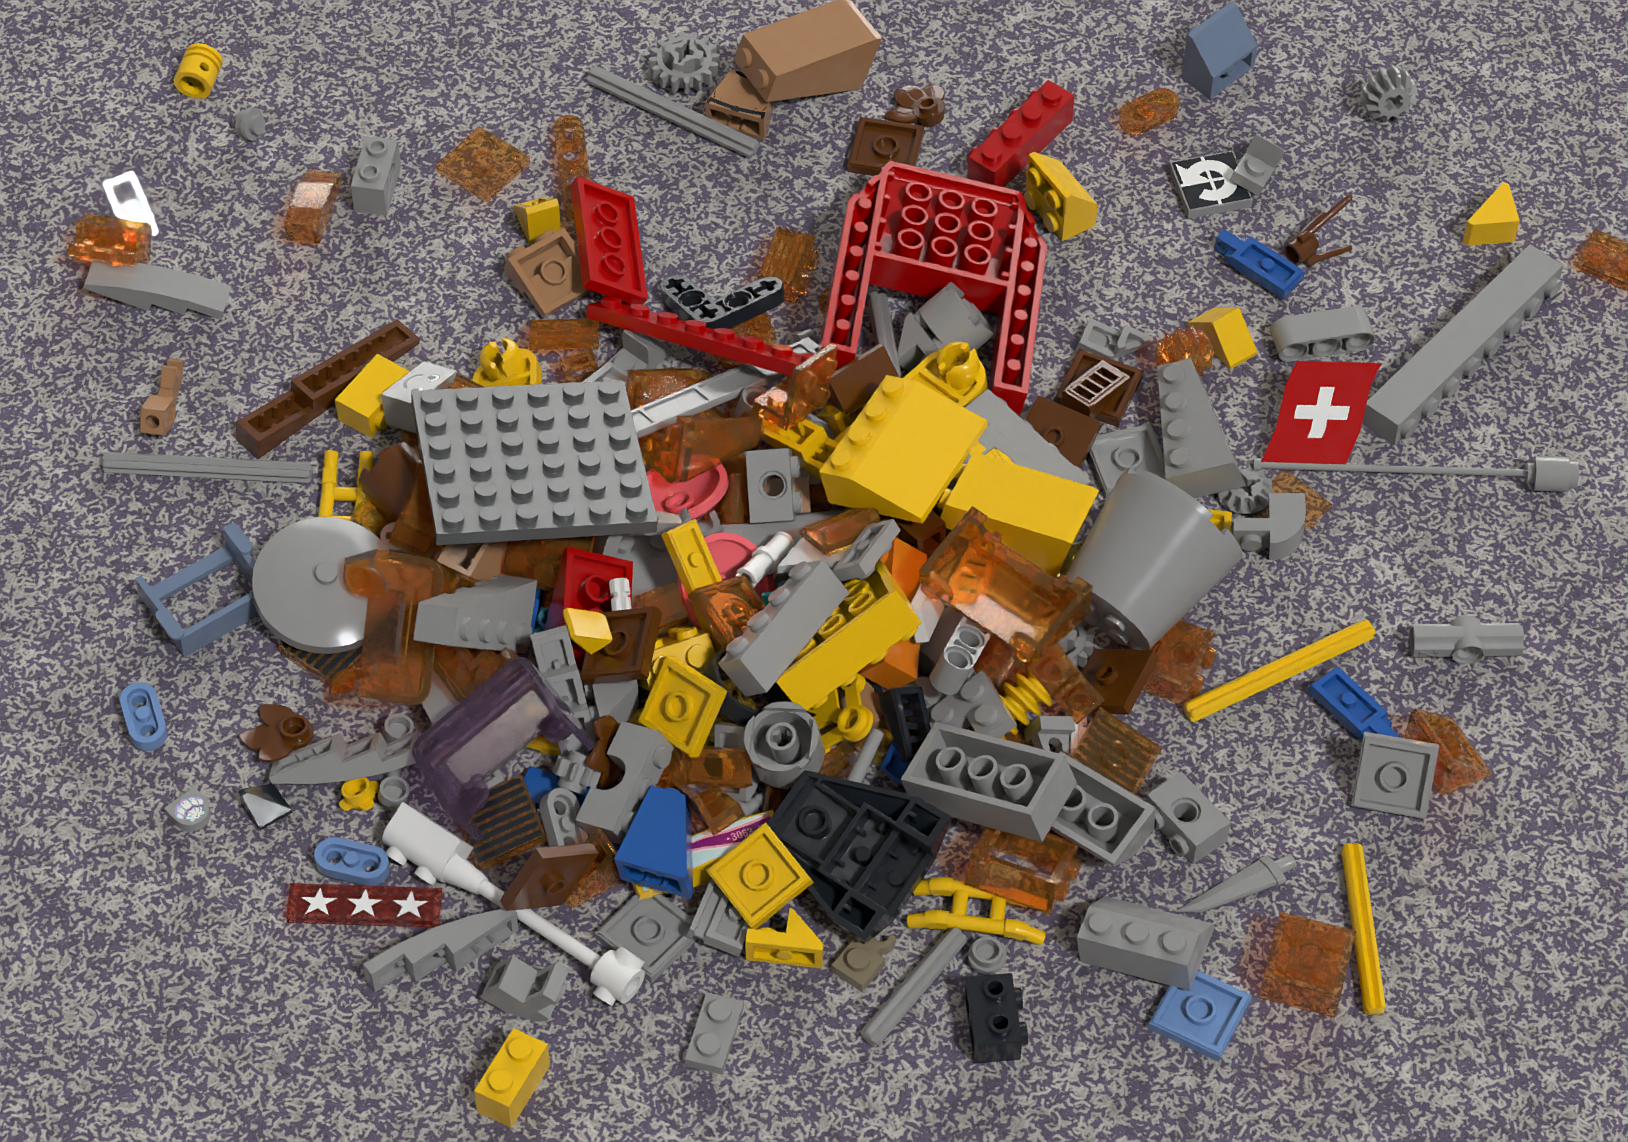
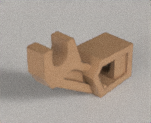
(160, 410)

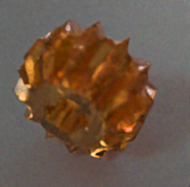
(1186, 345)

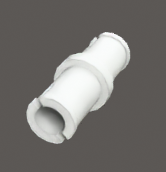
(767, 558)

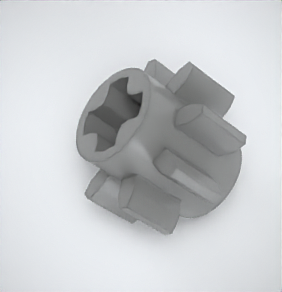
(574, 773)

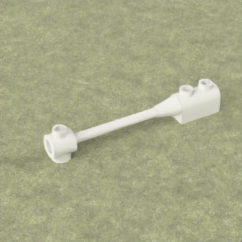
(444, 857)

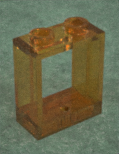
(1018, 882)

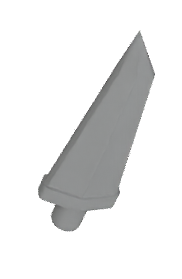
(1254, 878)

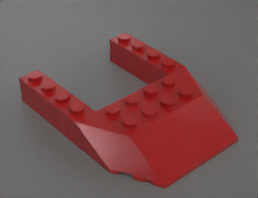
(930, 229)

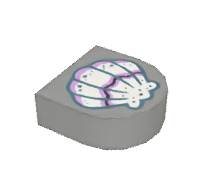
(189, 811)

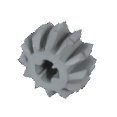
(1388, 93)

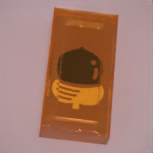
(718, 767)

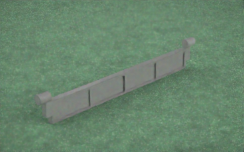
(712, 391)

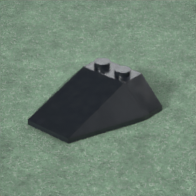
(859, 847)

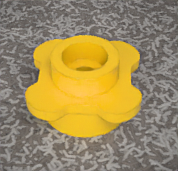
(358, 794)

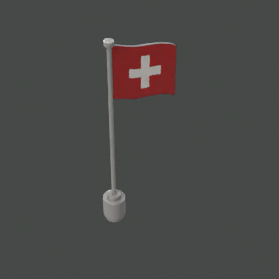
(1325, 414)

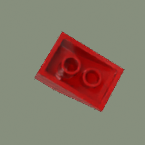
(585, 586)

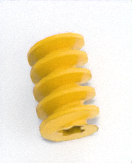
(1024, 698)

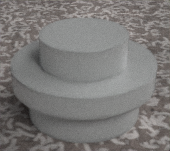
(250, 123)
(987, 955)

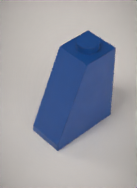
(659, 844)

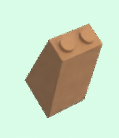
(810, 53)

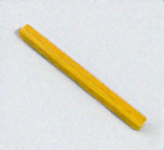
(1278, 670)

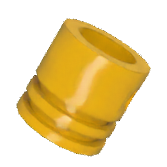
(200, 67)

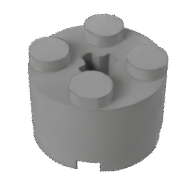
(954, 319)
(766, 740)

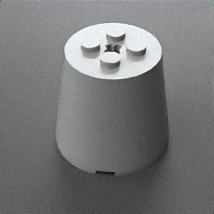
(1150, 559)

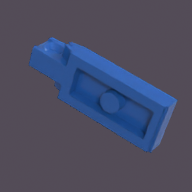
(1259, 263)
(1351, 704)

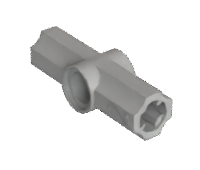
(1466, 640)

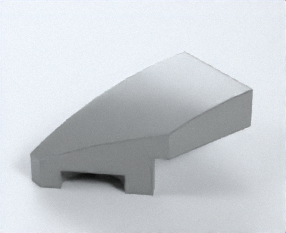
(1110, 342)

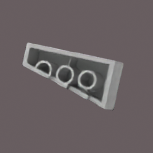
(1193, 439)
(480, 617)

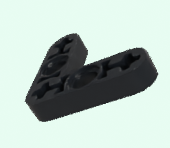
(758, 297)

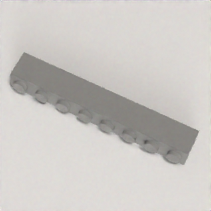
(1462, 345)

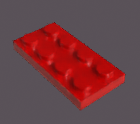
(608, 241)

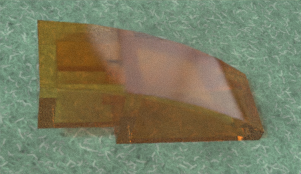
(312, 206)

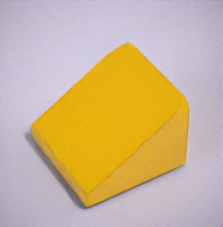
(587, 629)

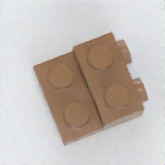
(547, 271)

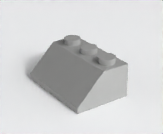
(1103, 817)
(1143, 942)

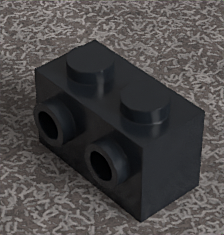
(994, 1018)

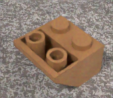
(474, 559)

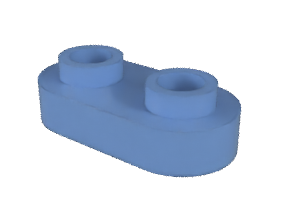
(145, 718)
(354, 860)

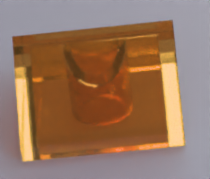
(1457, 759)

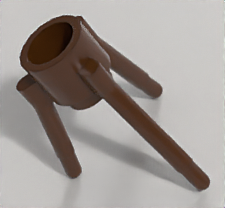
(1304, 245)

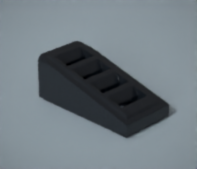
(915, 709)

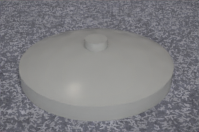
(302, 585)

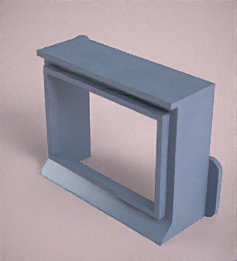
(236, 550)

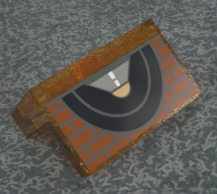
(711, 808)

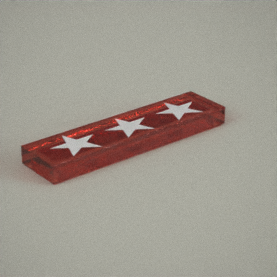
(364, 905)

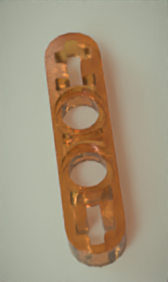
(570, 168)

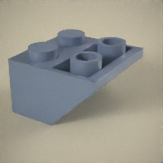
(1218, 51)

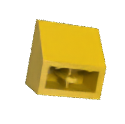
(1058, 197)

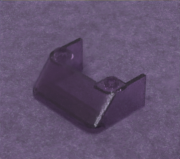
(488, 732)

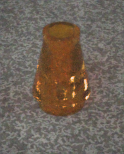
(735, 502)

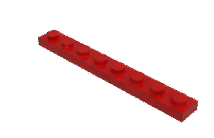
(696, 335)

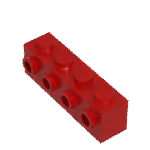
(1024, 132)

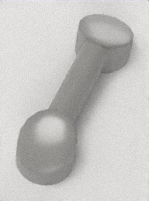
(393, 788)

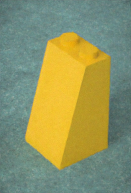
(1030, 508)

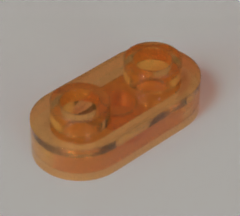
(1144, 112)

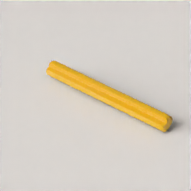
(1363, 924)

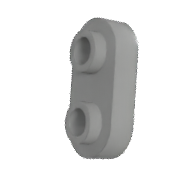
(561, 827)

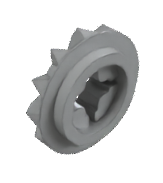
(1239, 501)

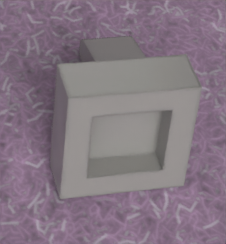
(1050, 730)

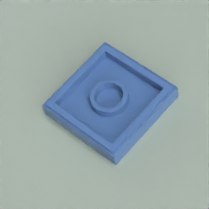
(1201, 1017)

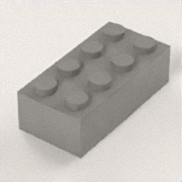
(990, 780)

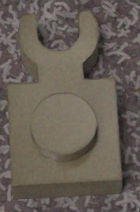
(862, 962)

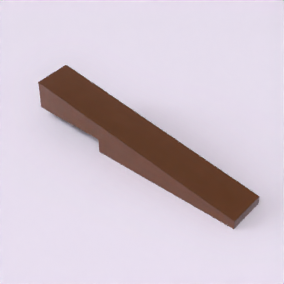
(318, 388)

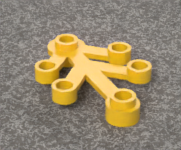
(852, 722)

